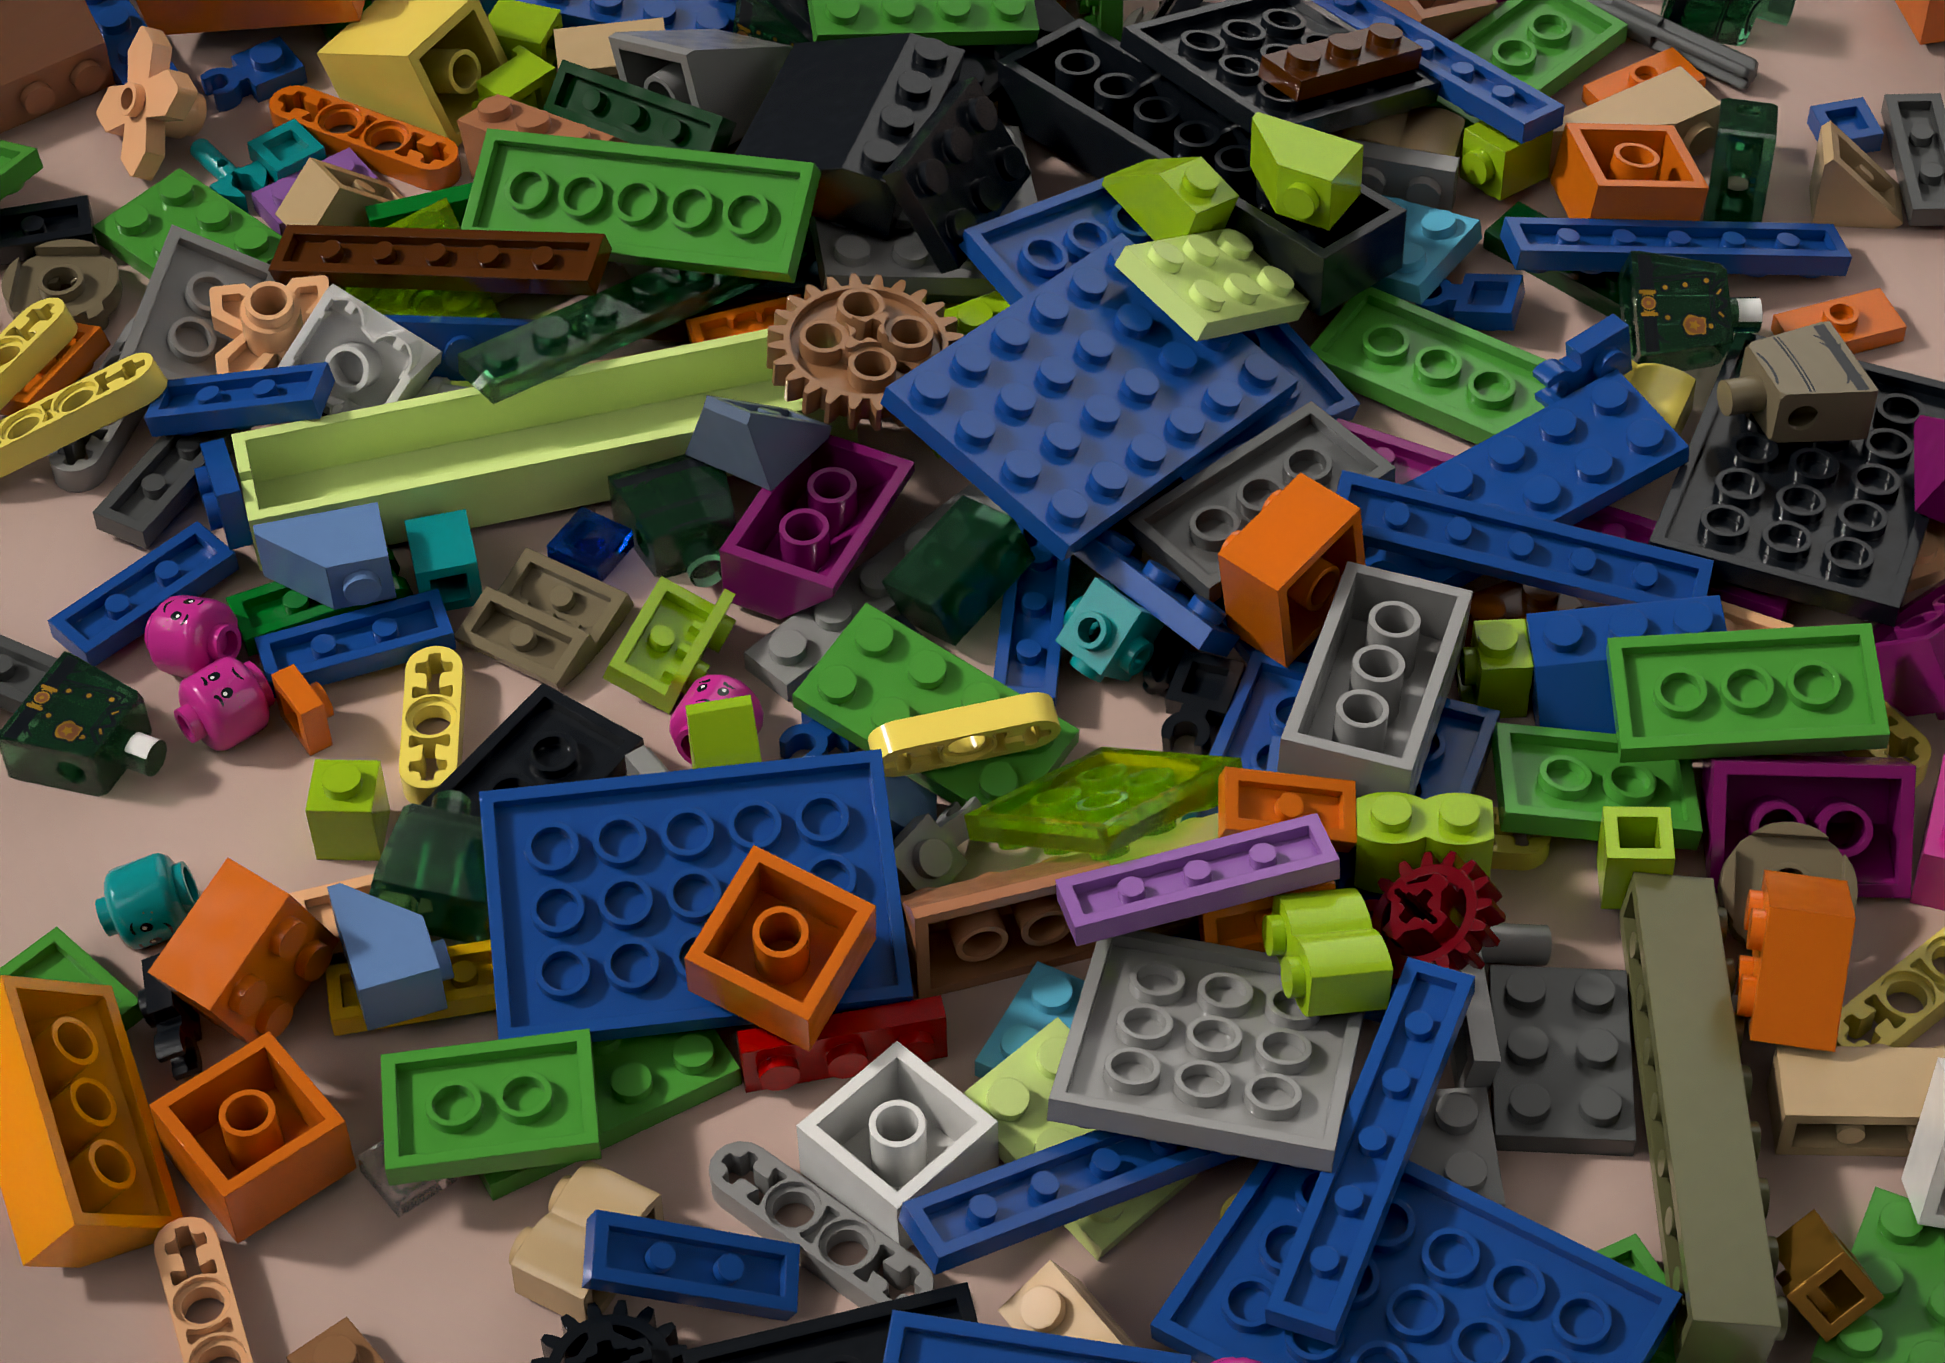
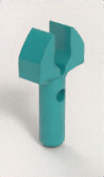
(229, 177)

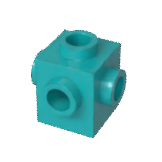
(1108, 633)

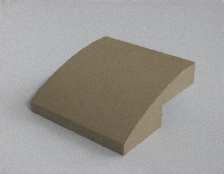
(545, 619)

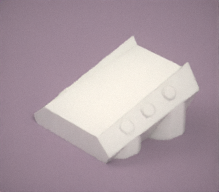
(366, 352)

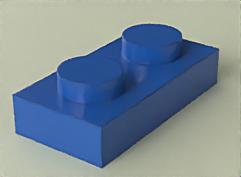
(222, 494)

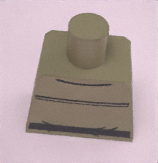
(1802, 387)

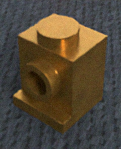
(1823, 1276)

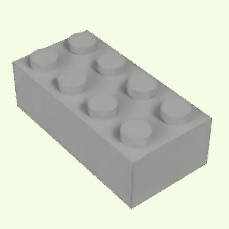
(1377, 681)

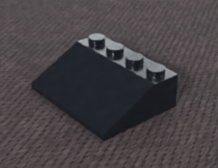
(852, 114)

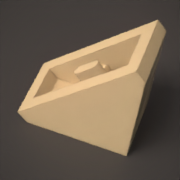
(1850, 186)

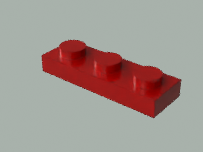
(844, 1045)

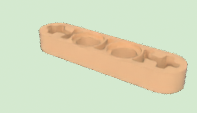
(222, 1335)

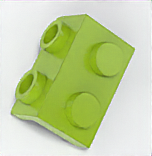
(667, 644)

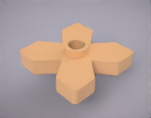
(151, 105)
(262, 320)

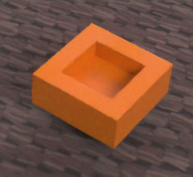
(304, 708)

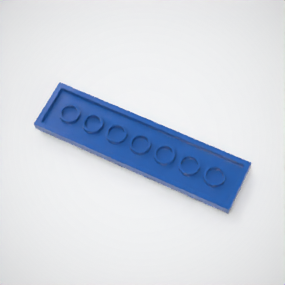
(1547, 466)

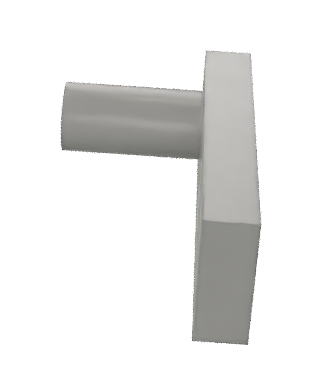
(1476, 1048)

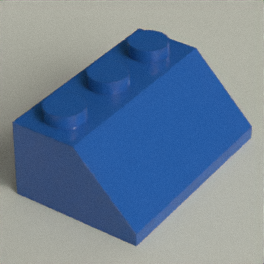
(1570, 654)

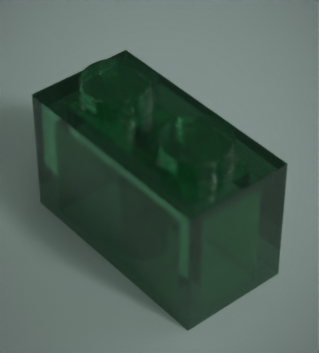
(959, 570)

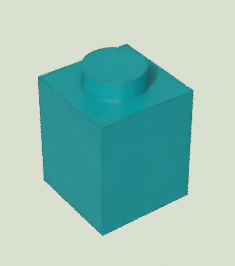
(445, 558)

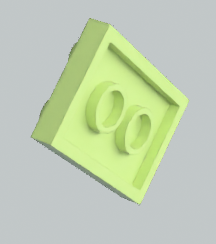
(1212, 283)
(1018, 1099)

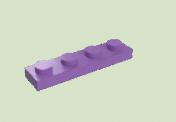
(1197, 879)

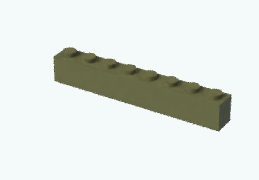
(1699, 1122)

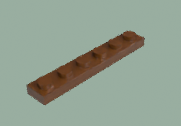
(444, 259)

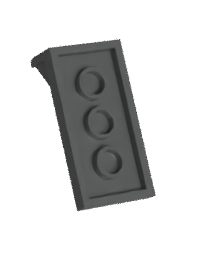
(1196, 517)

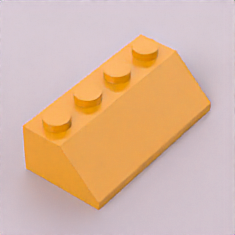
(75, 1128)

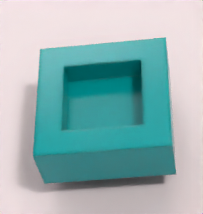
(285, 149)

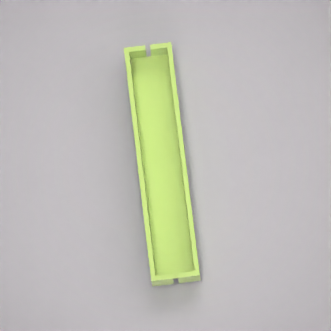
(509, 457)

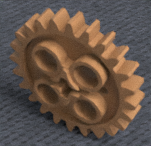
(851, 344)

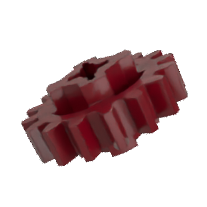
(1437, 913)

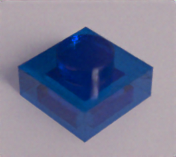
(591, 544)

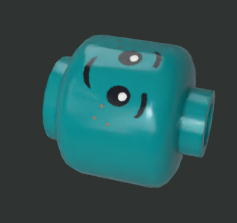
(146, 900)

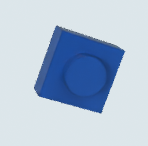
(1852, 118)

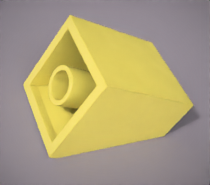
(415, 61)

